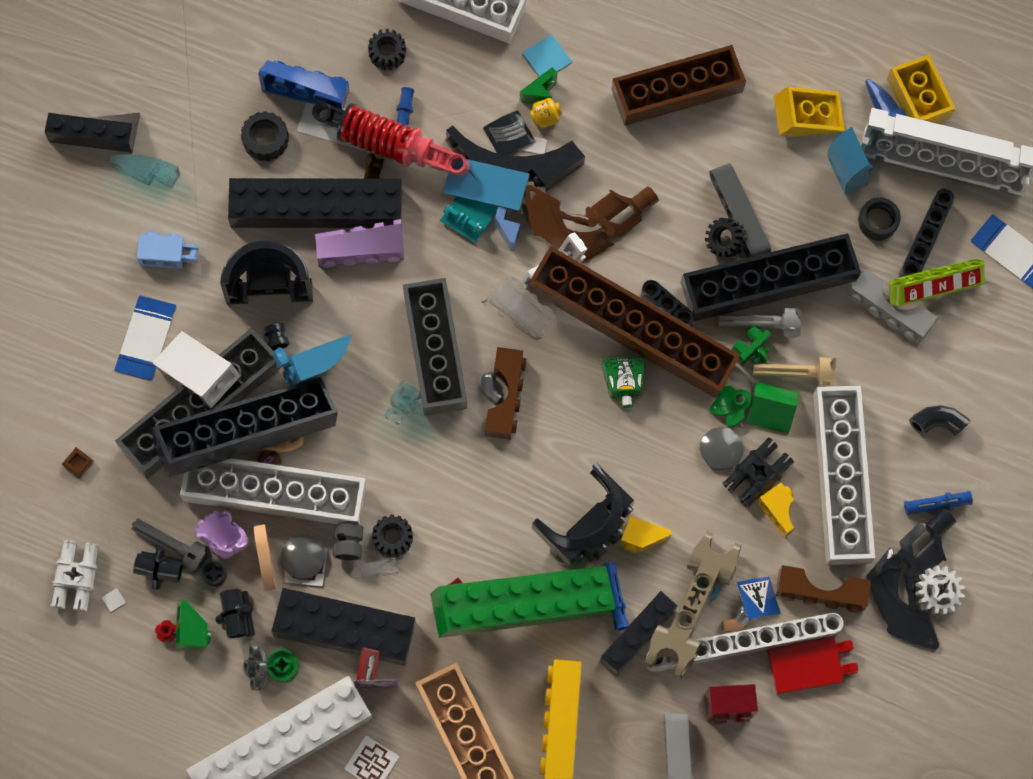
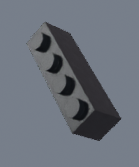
(638, 633)

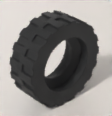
(265, 120)

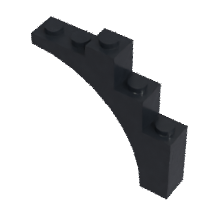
(543, 169)

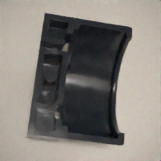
(267, 273)

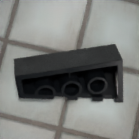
(101, 132)

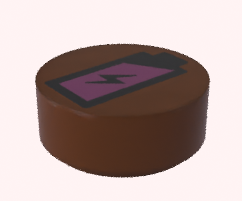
(269, 457)

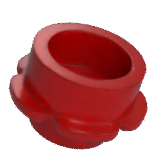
(166, 637)

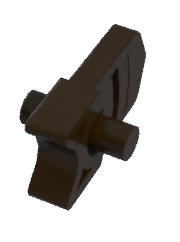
(373, 167)

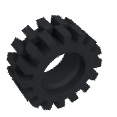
(387, 60)
(736, 240)
(399, 547)

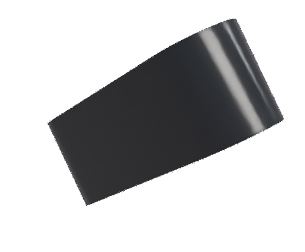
(664, 296)

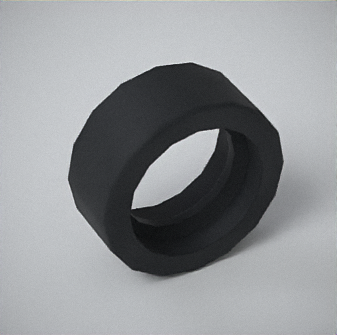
(886, 205)

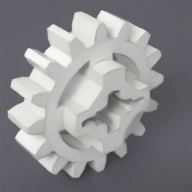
(932, 585)

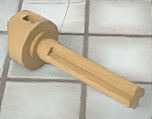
(822, 372)

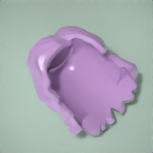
(221, 534)

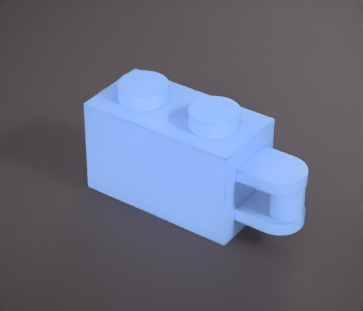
(165, 251)

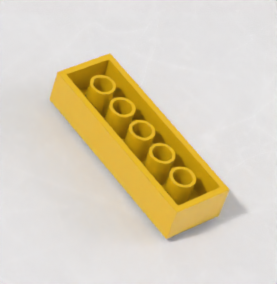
(560, 720)

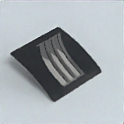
(508, 133)

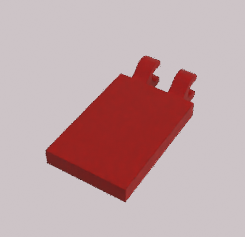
(809, 664)

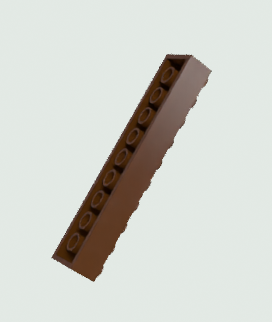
(633, 322)

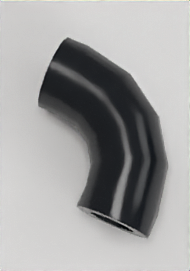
(939, 417)

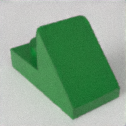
(539, 87)

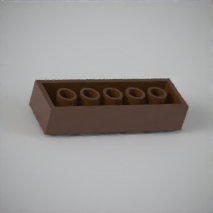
(678, 85)

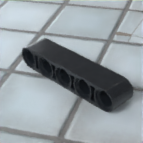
(930, 228)

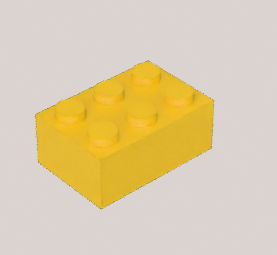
(921, 90)

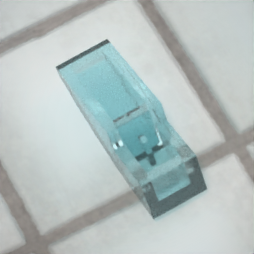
(146, 169)

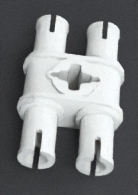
(83, 583)

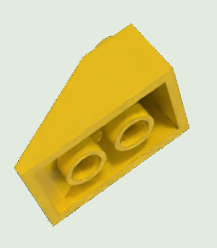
(808, 112)

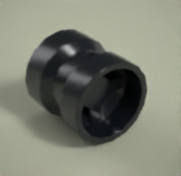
(276, 336)
(214, 569)

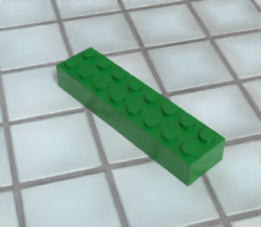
(522, 601)

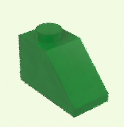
(191, 628)

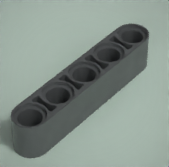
(739, 208)

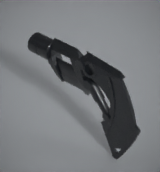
(903, 619)

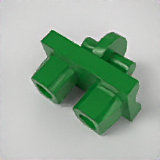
(758, 339)

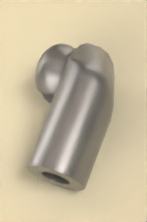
(488, 387)

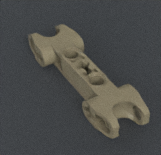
(677, 640)

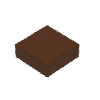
(78, 462)

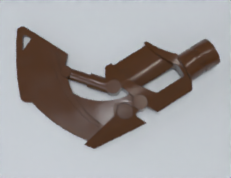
(548, 222)

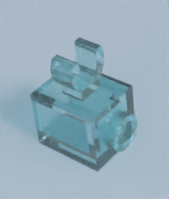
(403, 401)

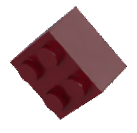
(731, 703)

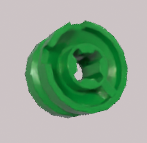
(290, 670)

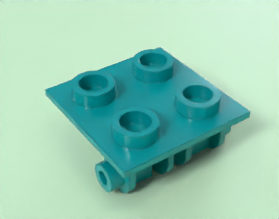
(468, 217)

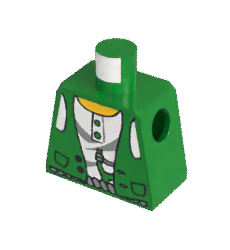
(624, 378)

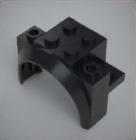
(595, 529)

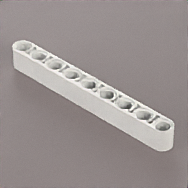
(755, 641)

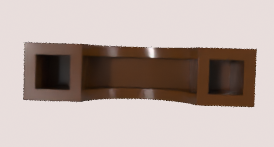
(500, 419)
(794, 584)

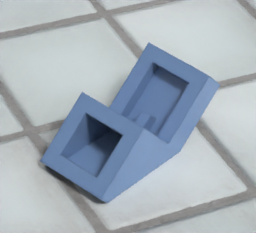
(507, 229)

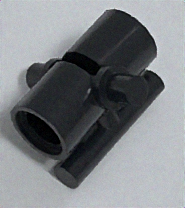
(158, 567)
(236, 614)

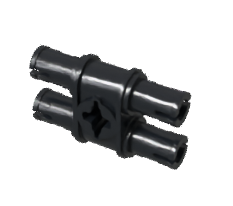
(764, 481)

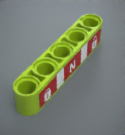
(937, 282)

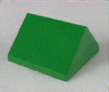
(772, 407)

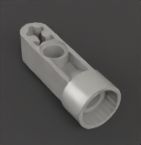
(677, 746)

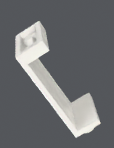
(197, 368)

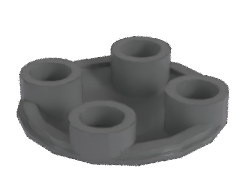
(721, 448)
(303, 556)
(256, 667)

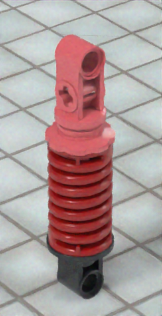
(388, 138)

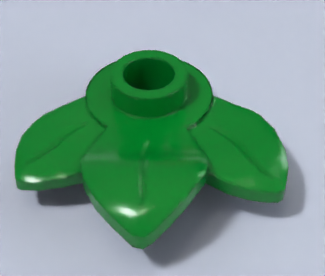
(728, 406)

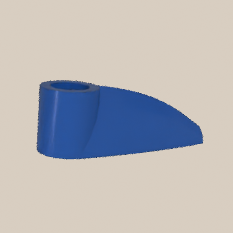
(882, 99)

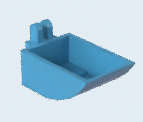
(849, 161)
(312, 362)

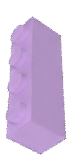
(360, 245)

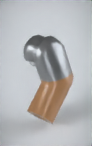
(738, 623)

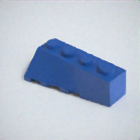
(302, 84)

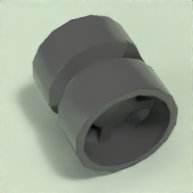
(348, 540)

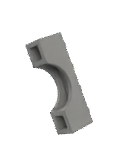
(911, 322)

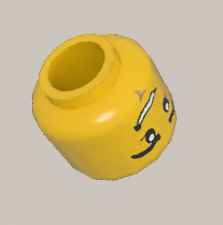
(546, 113)

